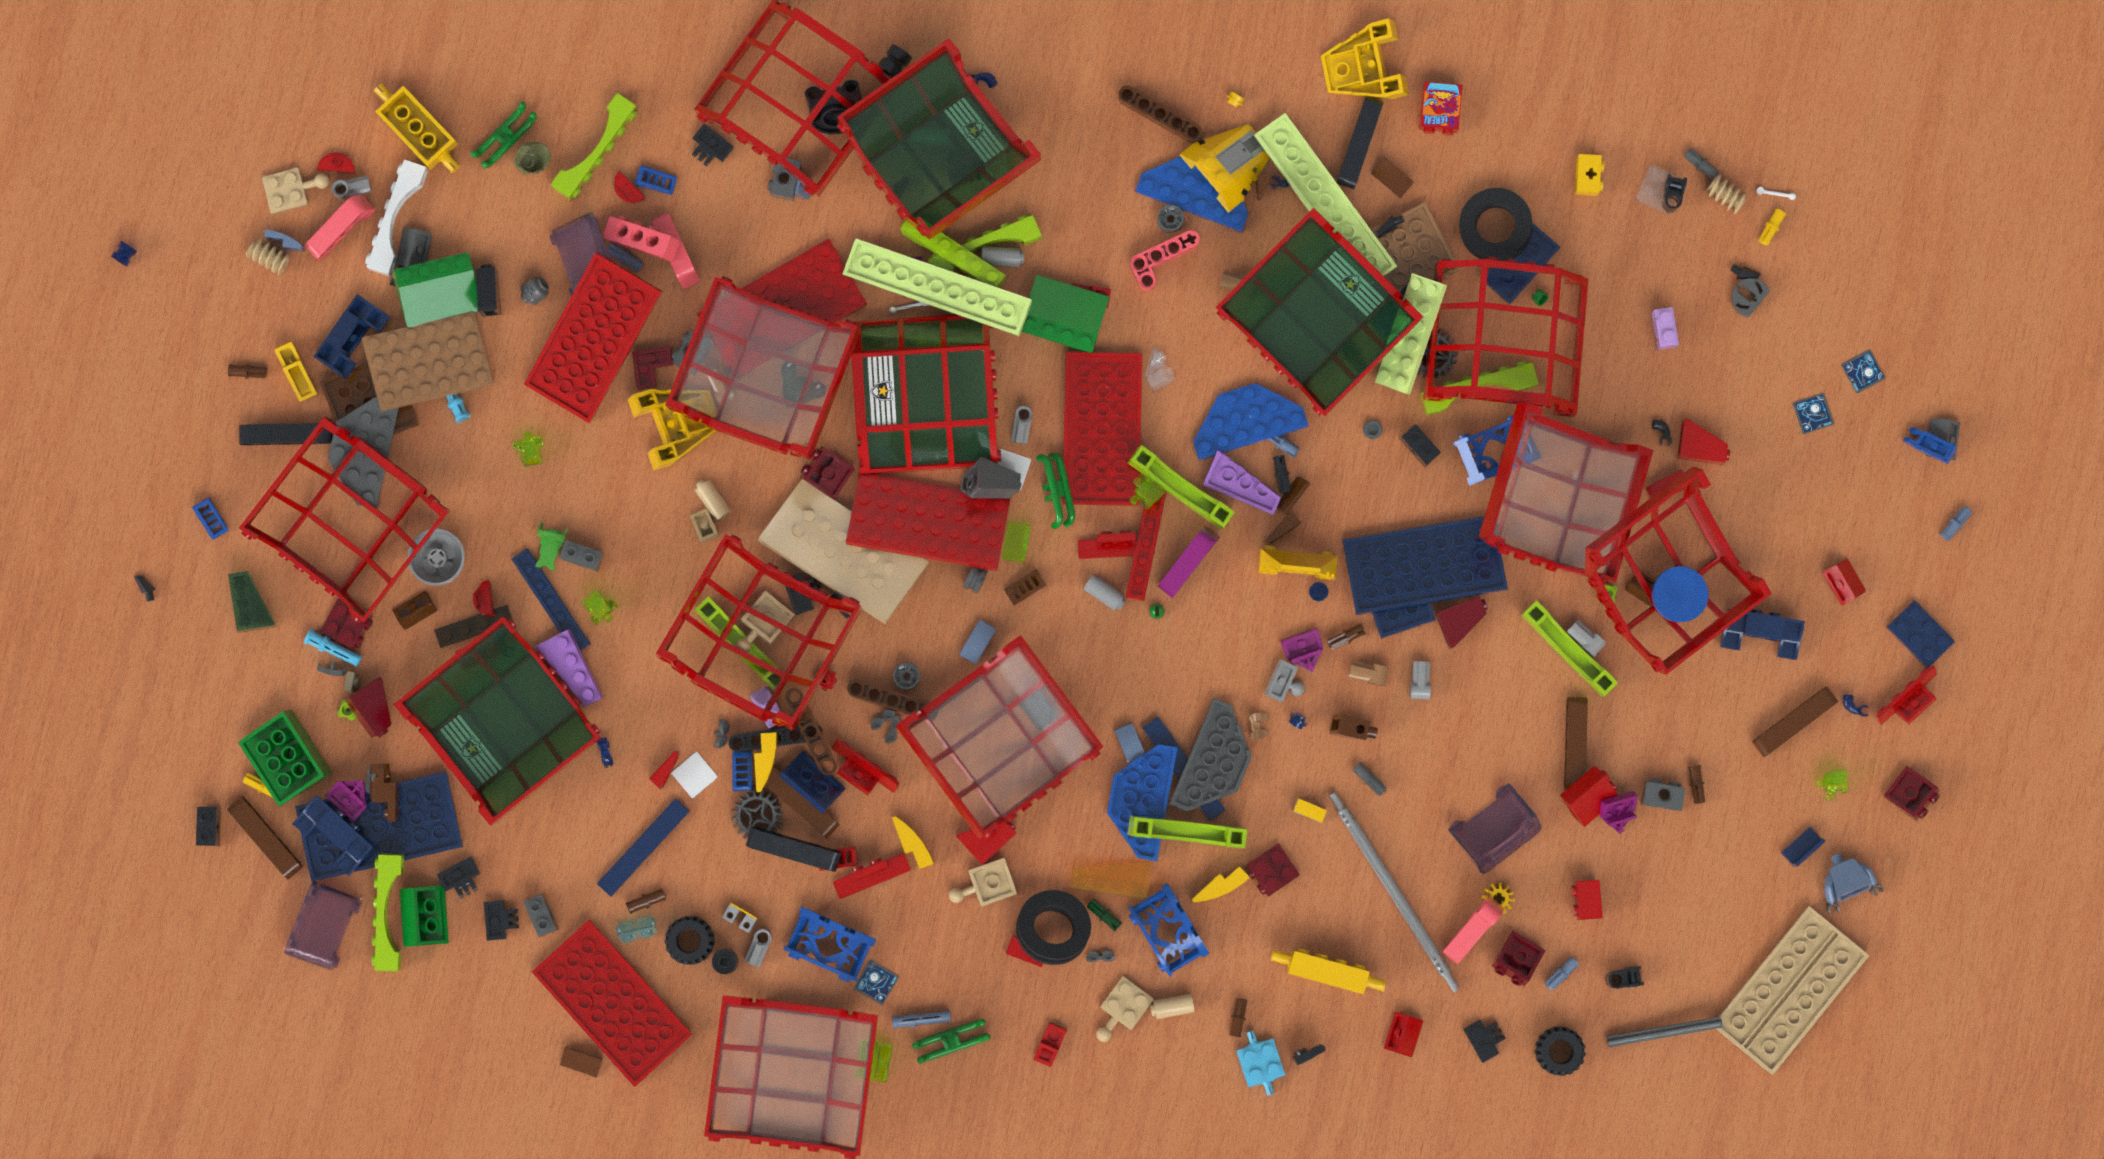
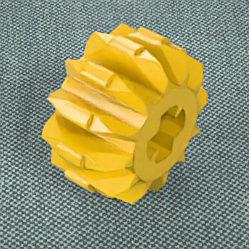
(1503, 893)

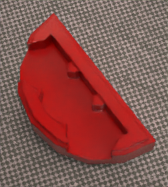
(336, 163)
(626, 190)
(483, 599)

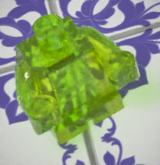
(529, 449)
(1146, 491)
(599, 607)
(1833, 782)

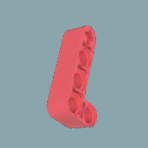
(338, 225)
(1162, 248)
(681, 264)
(1473, 929)

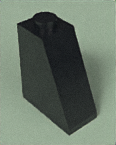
(488, 291)

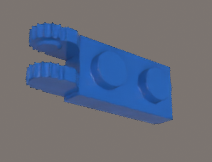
(1931, 445)

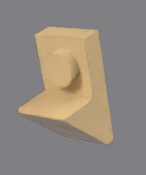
(704, 525)

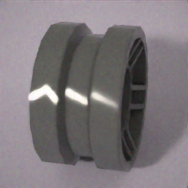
(1164, 213)
(975, 579)
(914, 676)

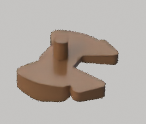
(1256, 719)

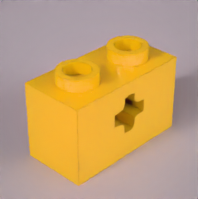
(1583, 184)

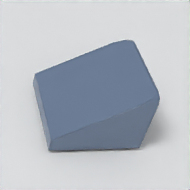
(799, 192)

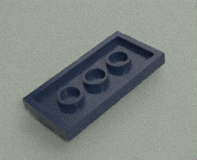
(1510, 283)

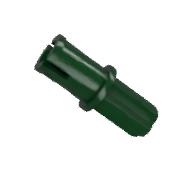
(1104, 914)

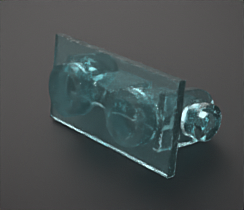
(645, 929)

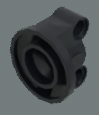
(827, 119)

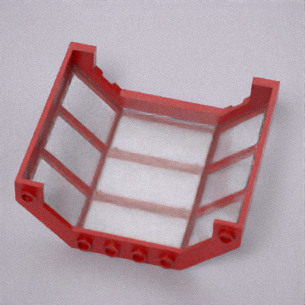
(762, 370)
(1561, 493)
(1000, 738)
(791, 1075)

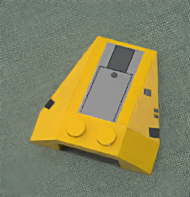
(1228, 163)

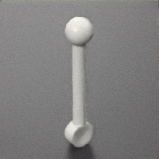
(1760, 190)
(892, 310)

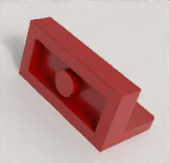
(1844, 581)
(1015, 950)
(1403, 1034)

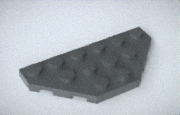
(376, 429)
(1215, 761)

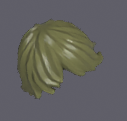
(532, 158)

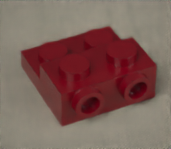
(827, 472)
(343, 627)
(1912, 793)
(1272, 870)
(1518, 959)

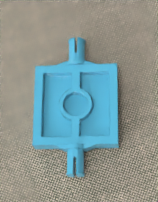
(1260, 1062)

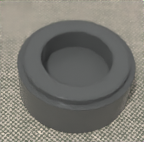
(1372, 429)

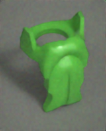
(551, 542)

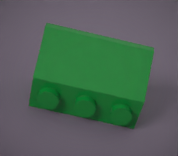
(423, 916)

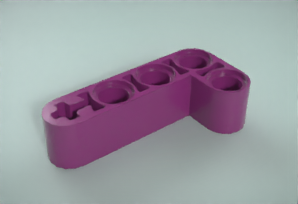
(1188, 561)

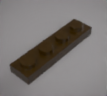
(469, 627)

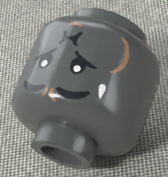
(534, 290)

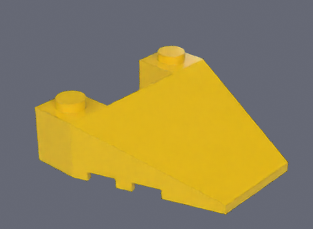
(1359, 66)
(676, 431)
(1275, 561)

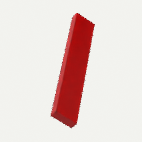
(1145, 550)

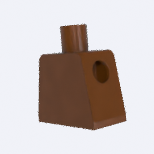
(1346, 727)

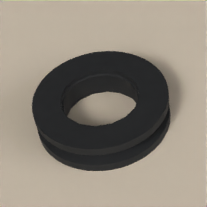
(1491, 199)
(1048, 952)

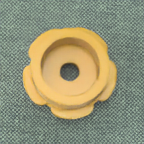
(1235, 99)

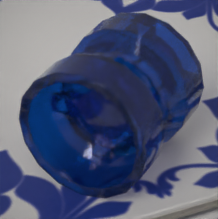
(124, 253)

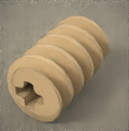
(1726, 194)
(268, 257)

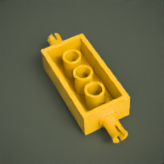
(417, 128)
(1328, 972)

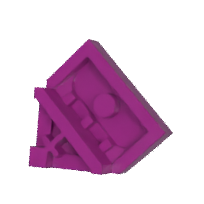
(1303, 648)
(349, 798)
(1619, 810)

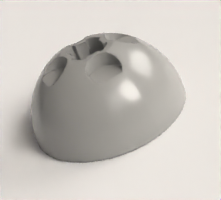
(425, 564)

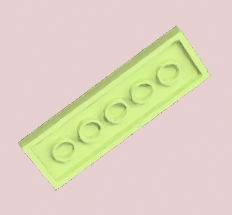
(1403, 361)

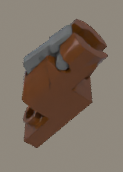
(382, 791)

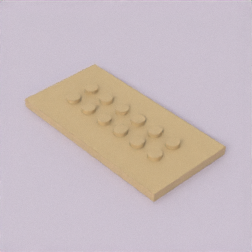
(813, 534)
(1790, 990)

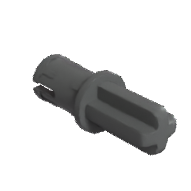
(1701, 163)
(1369, 779)

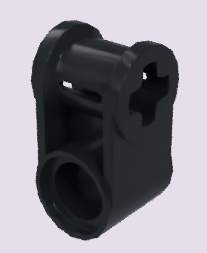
(1673, 189)
(1628, 978)

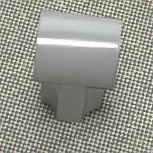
(353, 187)
(1021, 427)
(1589, 641)
(1420, 686)
(758, 949)

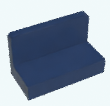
(1802, 847)

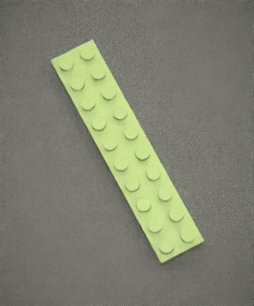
(1319, 190)
(937, 287)

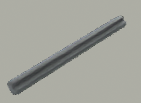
(1664, 1031)

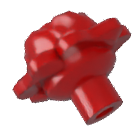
(828, 680)

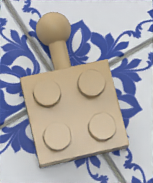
(287, 189)
(772, 608)
(990, 883)
(1124, 1004)

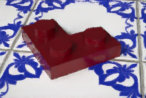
(646, 361)

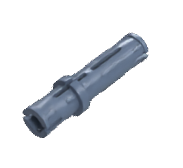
(897, 1021)

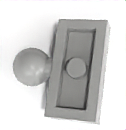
(1282, 681)

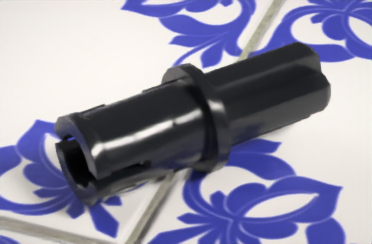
(1282, 474)

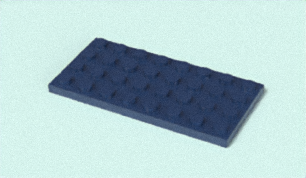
(1422, 566)
(424, 827)

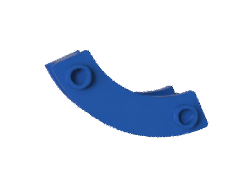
(1476, 469)
(854, 936)
(1191, 942)

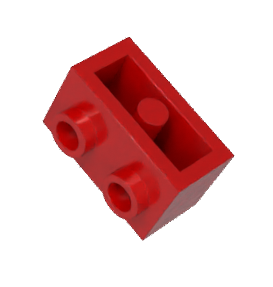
(1587, 899)

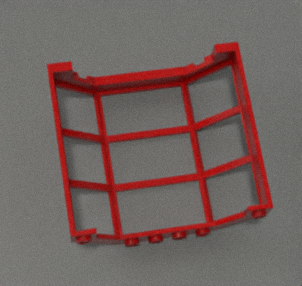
(744, 137)
(1561, 406)
(1690, 481)
(301, 564)
(845, 605)

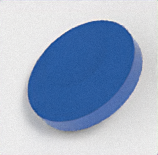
(1679, 594)

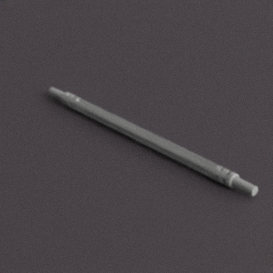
(1394, 892)

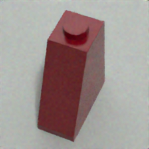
(1460, 619)
(371, 708)

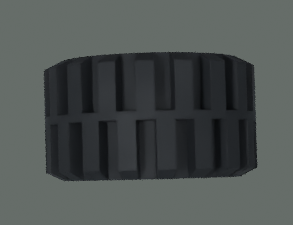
(677, 928)
(1576, 1056)

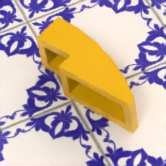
(295, 370)
(765, 760)
(913, 843)
(1221, 886)

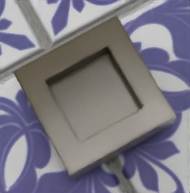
(351, 681)

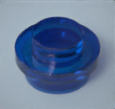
(1318, 591)
(1298, 720)

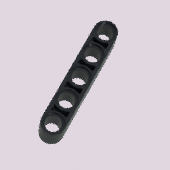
(1360, 142)
(281, 434)
(785, 738)
(793, 849)

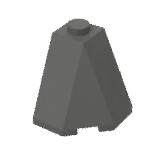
(990, 480)

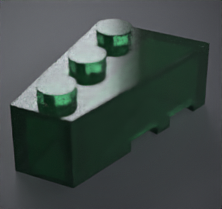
(248, 605)

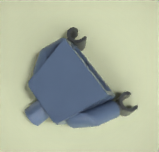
(1848, 880)

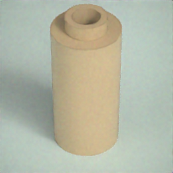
(712, 499)
(1172, 1006)

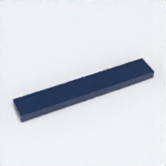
(548, 597)
(1160, 735)
(643, 847)

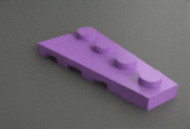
(1237, 482)
(568, 661)

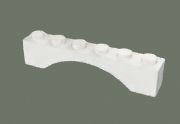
(409, 181)

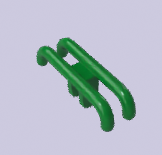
(505, 136)
(1058, 489)
(951, 1041)

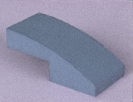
(288, 242)
(977, 642)
(1129, 742)

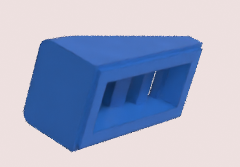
(638, 181)
(213, 535)
(746, 787)

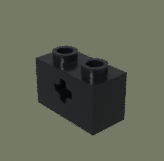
(1420, 445)
(208, 826)

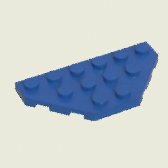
(1191, 192)
(1246, 418)
(1143, 791)

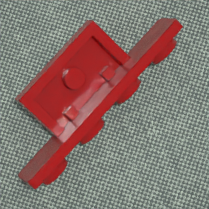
(1108, 545)
(1912, 700)
(860, 771)
(872, 875)

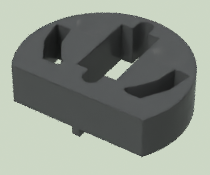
(1749, 285)

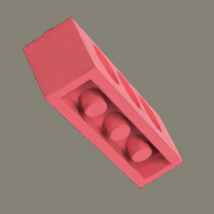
(664, 249)

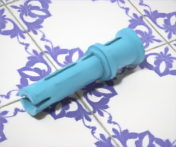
(456, 404)
(324, 644)

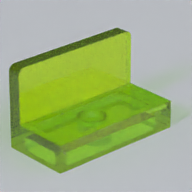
(1016, 542)
(881, 1062)

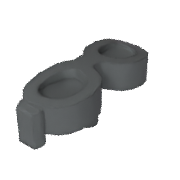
(331, 671)
(878, 722)
(723, 730)
(891, 735)
(1094, 956)

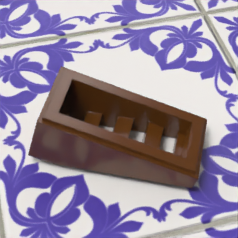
(1286, 525)
(1035, 573)

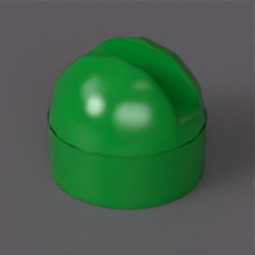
(1540, 297)
(1152, 611)

